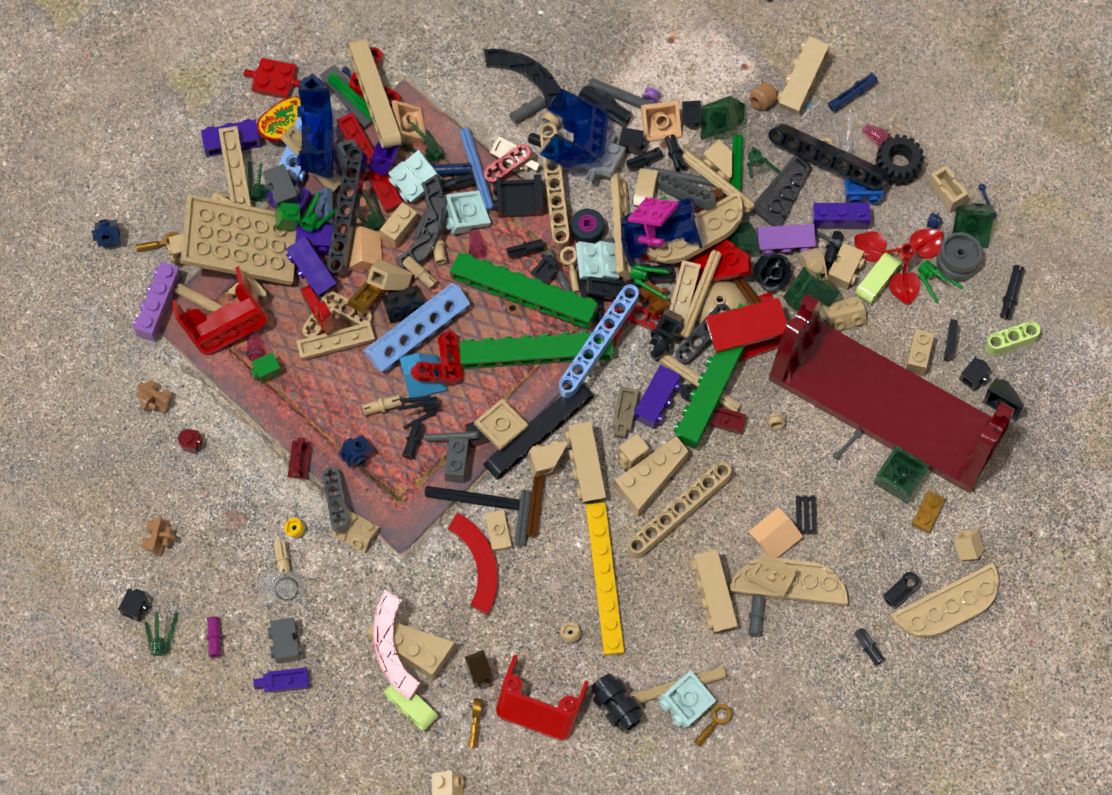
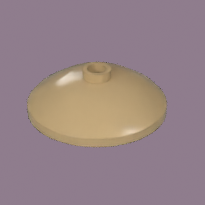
(724, 290)

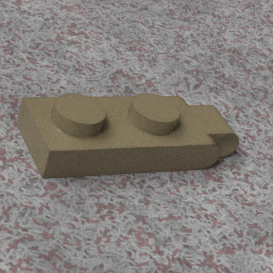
(624, 411)

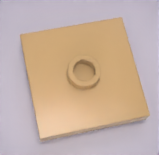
(501, 424)

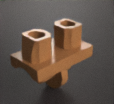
(151, 398)
(160, 536)

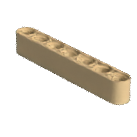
(374, 93)
(555, 193)
(676, 518)

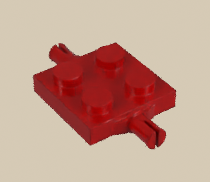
(273, 78)

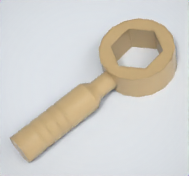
(573, 273)

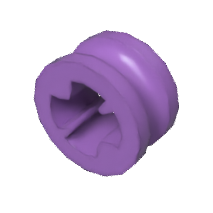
(651, 94)

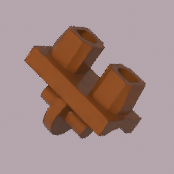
(656, 303)

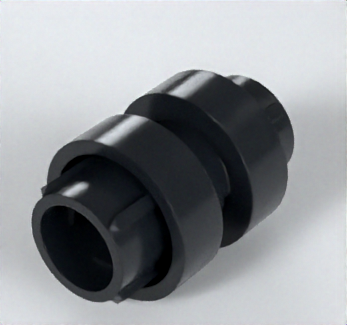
(622, 710)

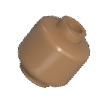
(763, 96)

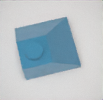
(419, 388)

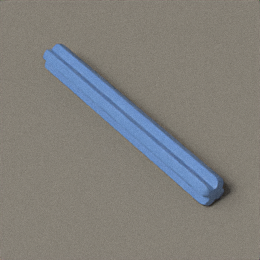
(476, 168)

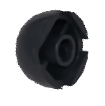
(772, 271)

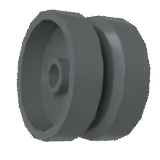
(959, 256)

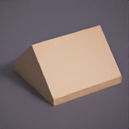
(403, 115)
(661, 120)
(365, 249)
(776, 533)

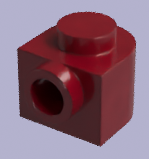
(190, 440)

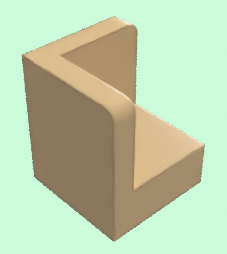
(968, 544)

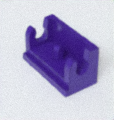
(382, 158)

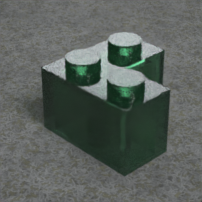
(812, 284)

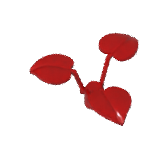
(924, 241)

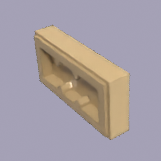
(498, 530)

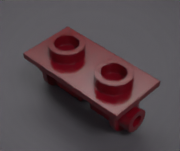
(299, 459)

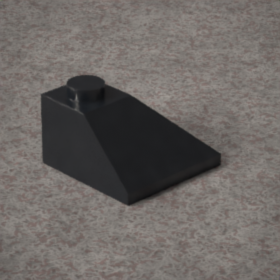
(1000, 392)

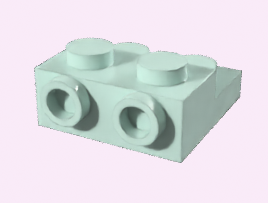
(410, 175)
(465, 212)
(596, 260)
(686, 699)

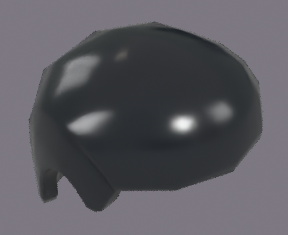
(661, 344)

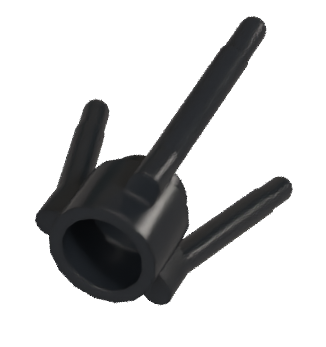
(428, 405)

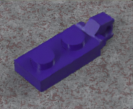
(283, 680)

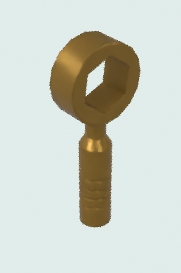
(155, 244)
(476, 713)
(710, 727)

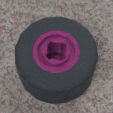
(587, 226)

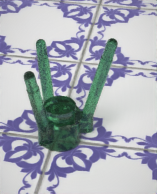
(434, 150)
(756, 159)
(257, 192)
(375, 219)
(158, 646)

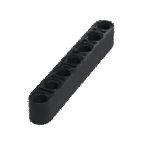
(837, 156)
(345, 202)
(537, 431)

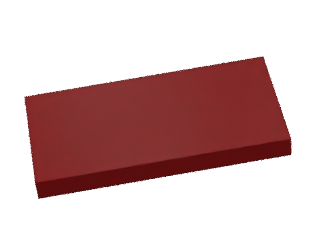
(746, 325)

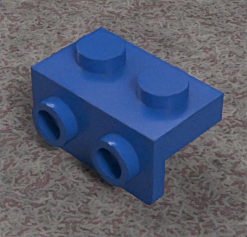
(859, 193)

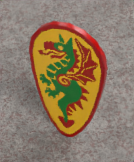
(278, 119)

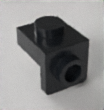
(691, 113)
(546, 269)

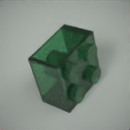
(901, 474)

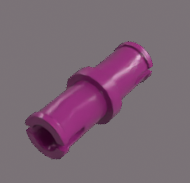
(213, 637)

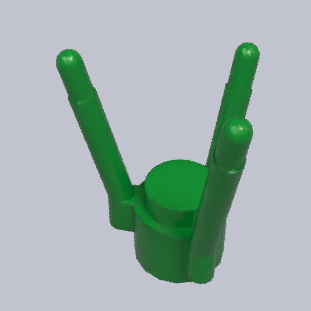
(310, 219)
(929, 271)
(641, 273)

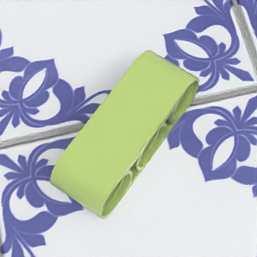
(878, 278)
(1018, 332)
(414, 709)

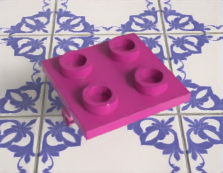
(652, 213)

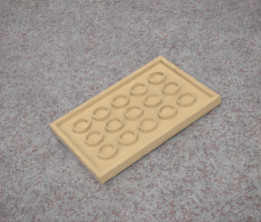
(231, 235)

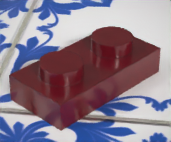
(728, 420)

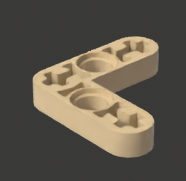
(333, 309)

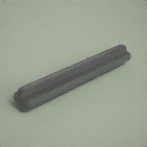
(618, 93)

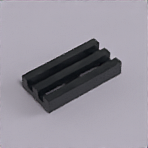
(950, 340)
(805, 499)

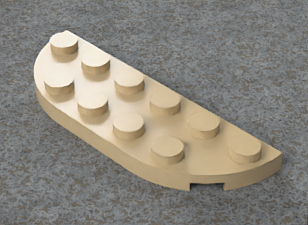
(715, 226)
(811, 584)
(949, 605)

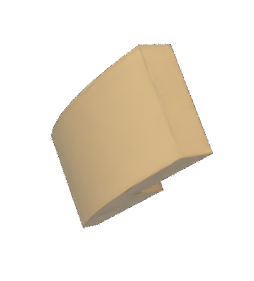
(645, 185)

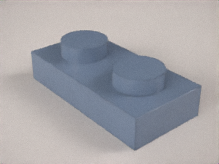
(324, 205)

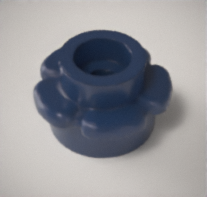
(934, 220)

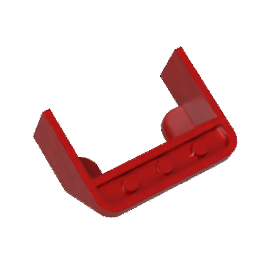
(225, 324)
(534, 714)

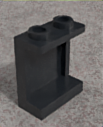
(518, 197)

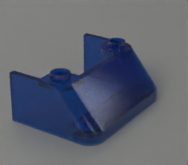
(589, 128)
(317, 132)
(680, 224)

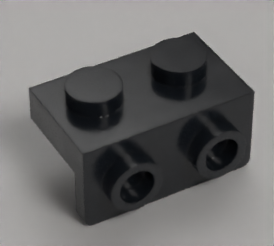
(402, 303)

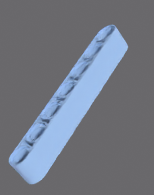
(603, 333)

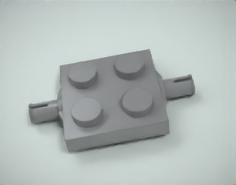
(609, 161)

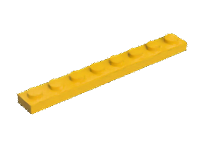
(604, 579)

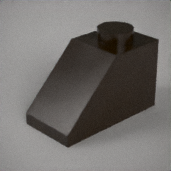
(479, 669)

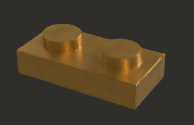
(365, 297)
(928, 511)

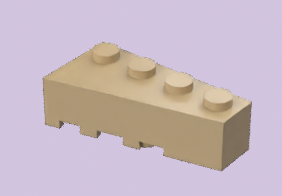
(803, 75)
(585, 461)
(650, 475)
(714, 591)
(420, 649)

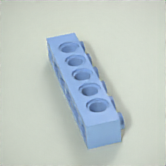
(376, 351)

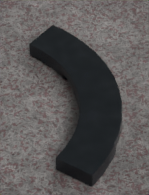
(525, 66)
(432, 224)

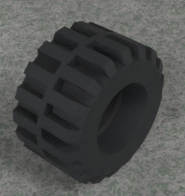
(905, 148)

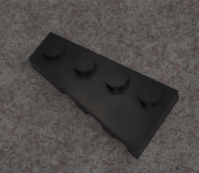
(779, 195)

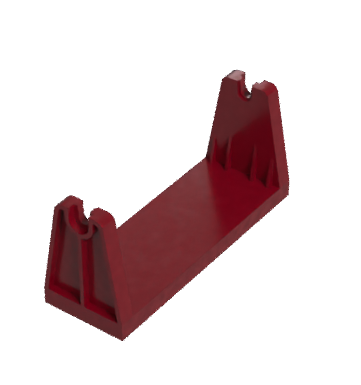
(885, 399)

